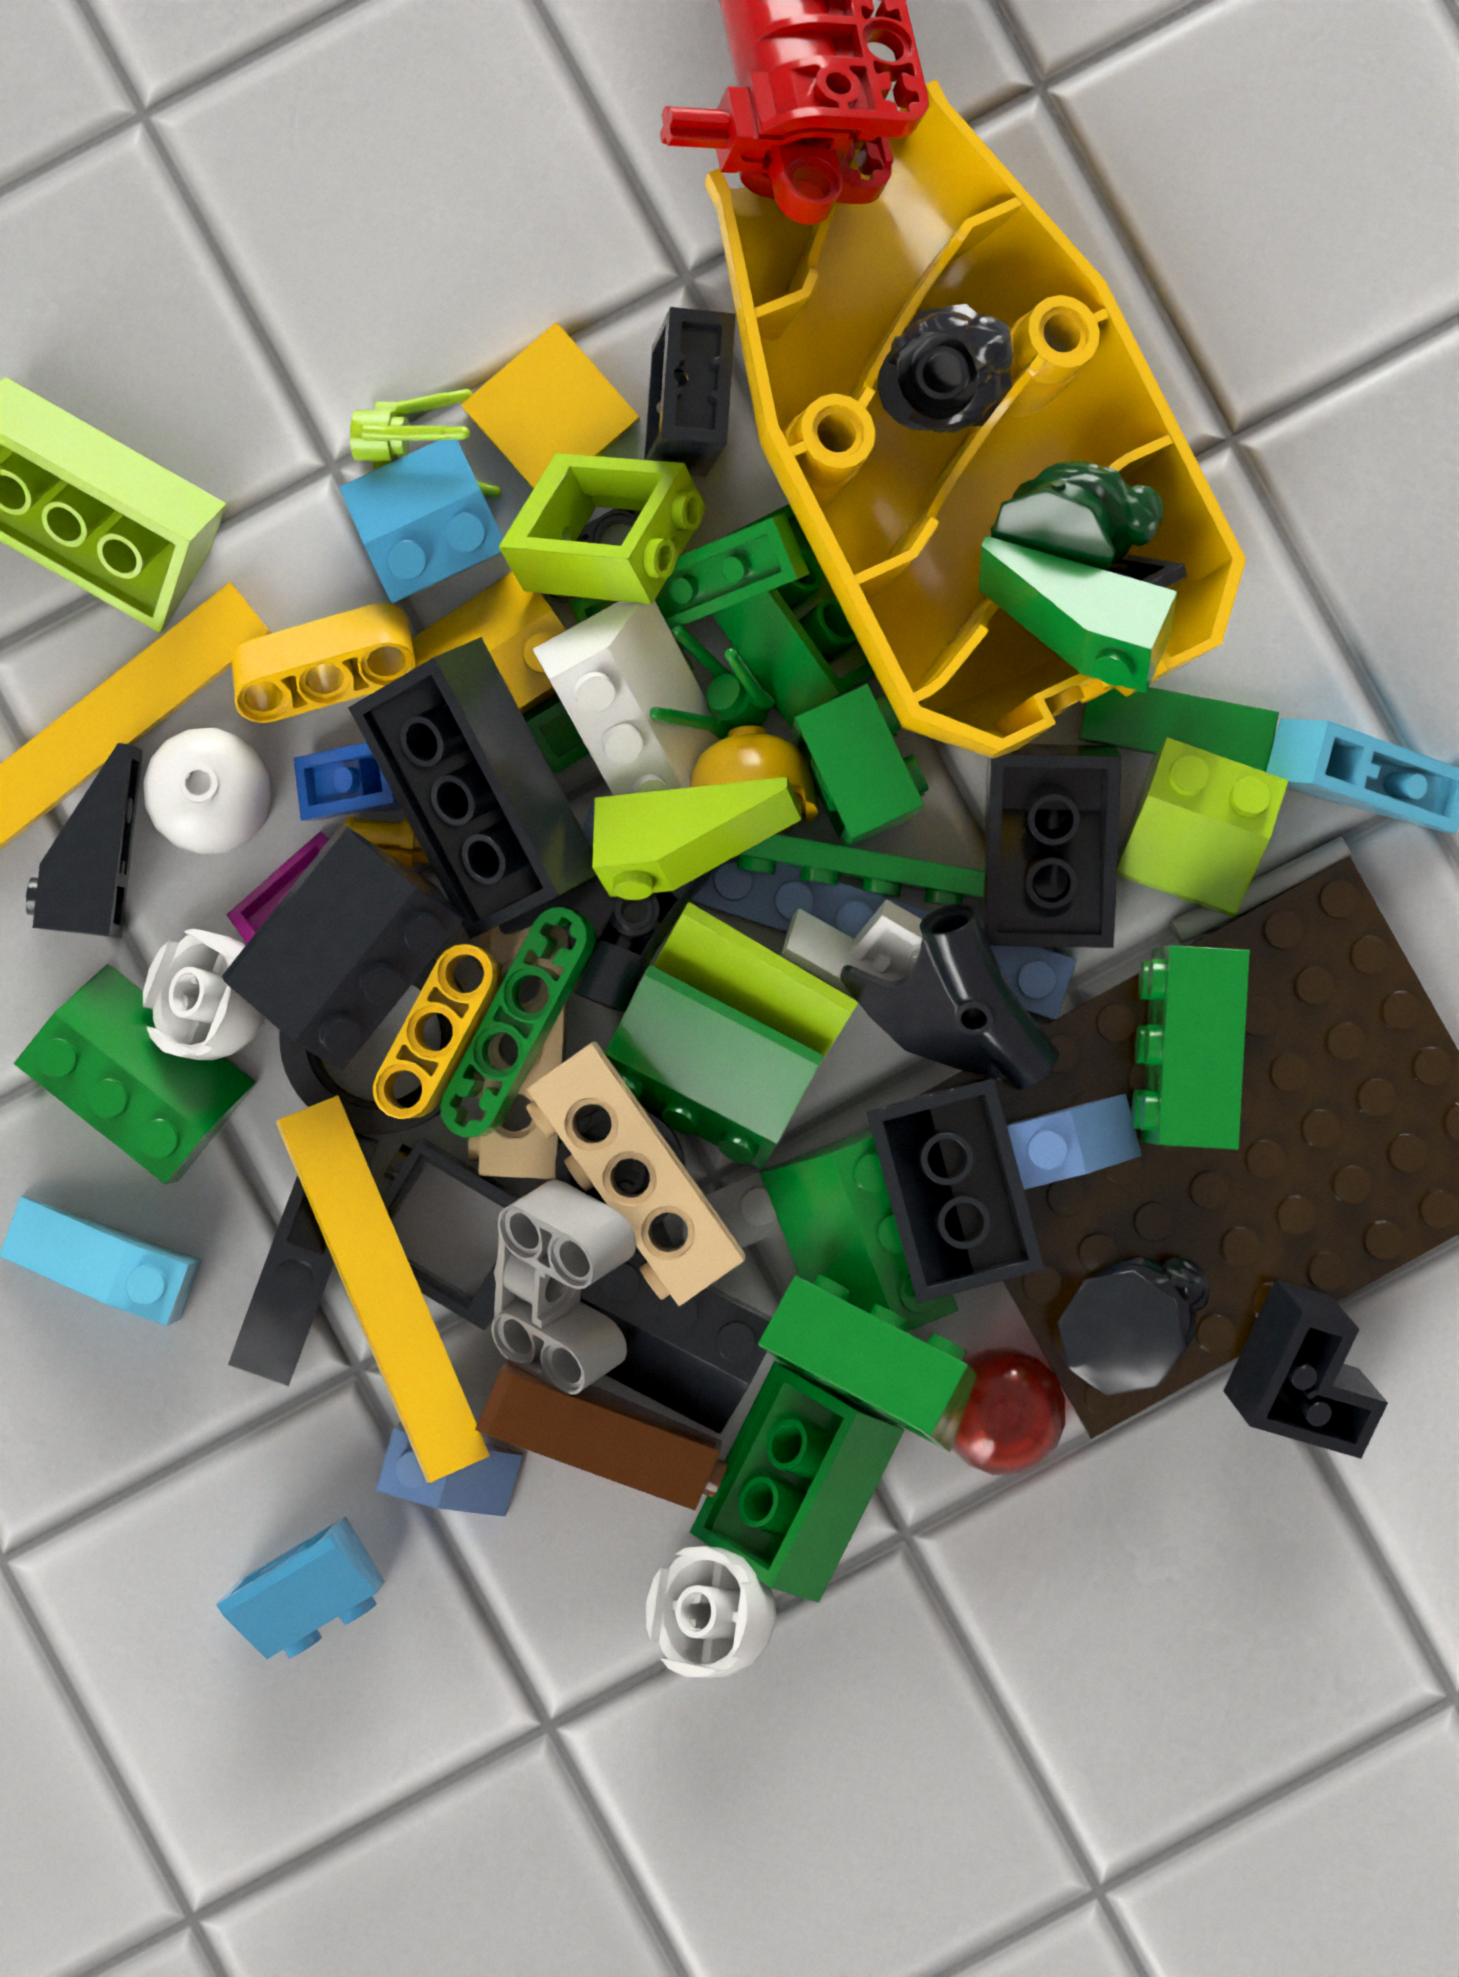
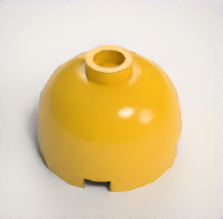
(754, 755)

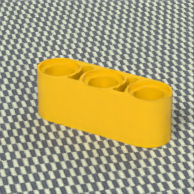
(321, 662)
(410, 1048)

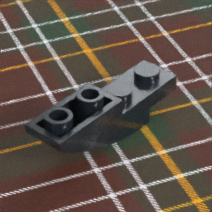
(288, 1290)

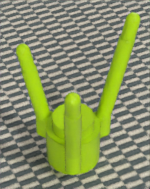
(383, 435)

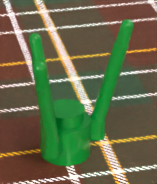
(731, 697)

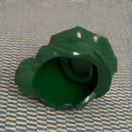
(1080, 514)

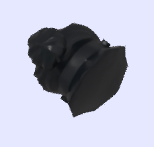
(947, 370)
(1132, 1323)

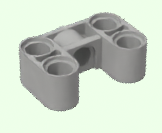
(546, 1254)

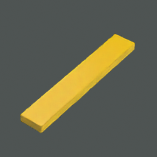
(123, 709)
(382, 1289)

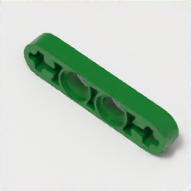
(508, 1017)

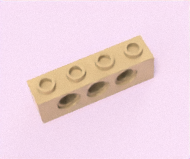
(593, 1079)
(525, 1151)

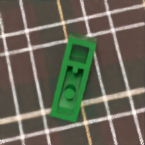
(1085, 614)

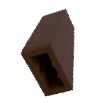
(604, 1437)

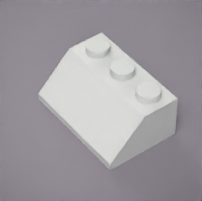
(609, 680)

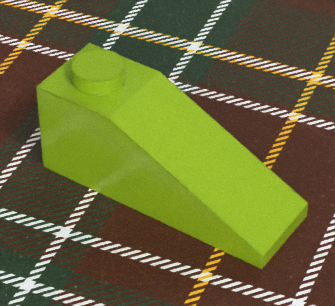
(675, 835)

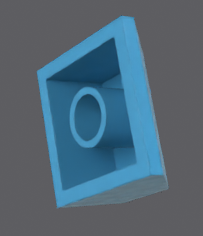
(422, 518)
(304, 1590)

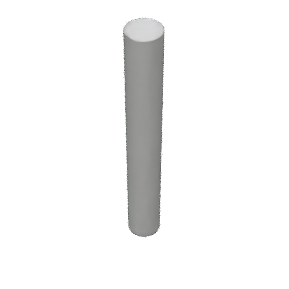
(1264, 888)

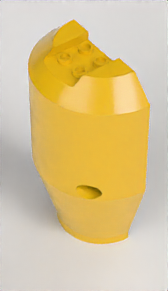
(907, 509)

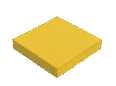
(549, 405)

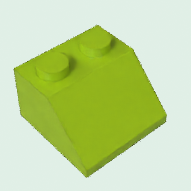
(1200, 826)

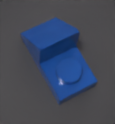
(341, 783)

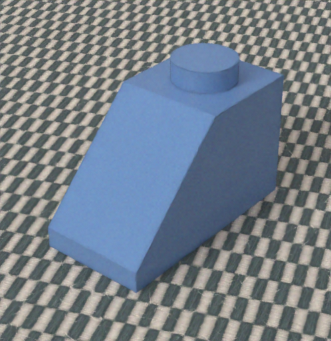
(1073, 1141)
(474, 1489)

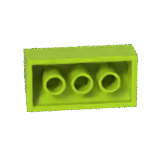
(99, 509)

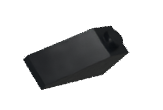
(88, 865)

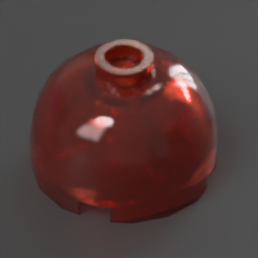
(1011, 1413)

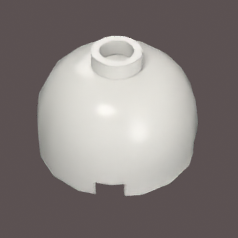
(207, 791)
(192, 1004)
(709, 1613)

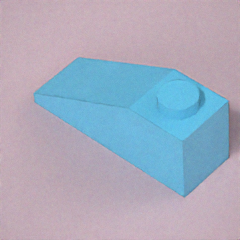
(1365, 773)
(100, 1261)

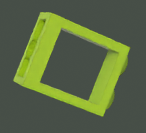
(544, 534)

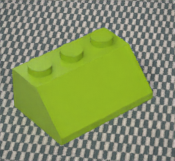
(754, 980)

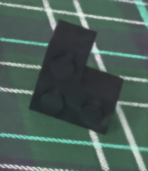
(1295, 1374)

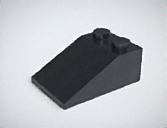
(1052, 846)

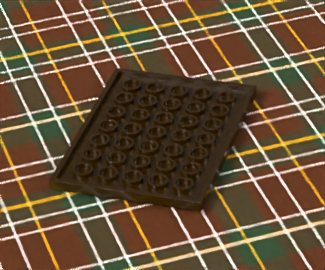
(1339, 1137)

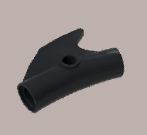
(620, 947)
(957, 1004)

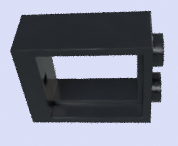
(694, 387)
(404, 1173)

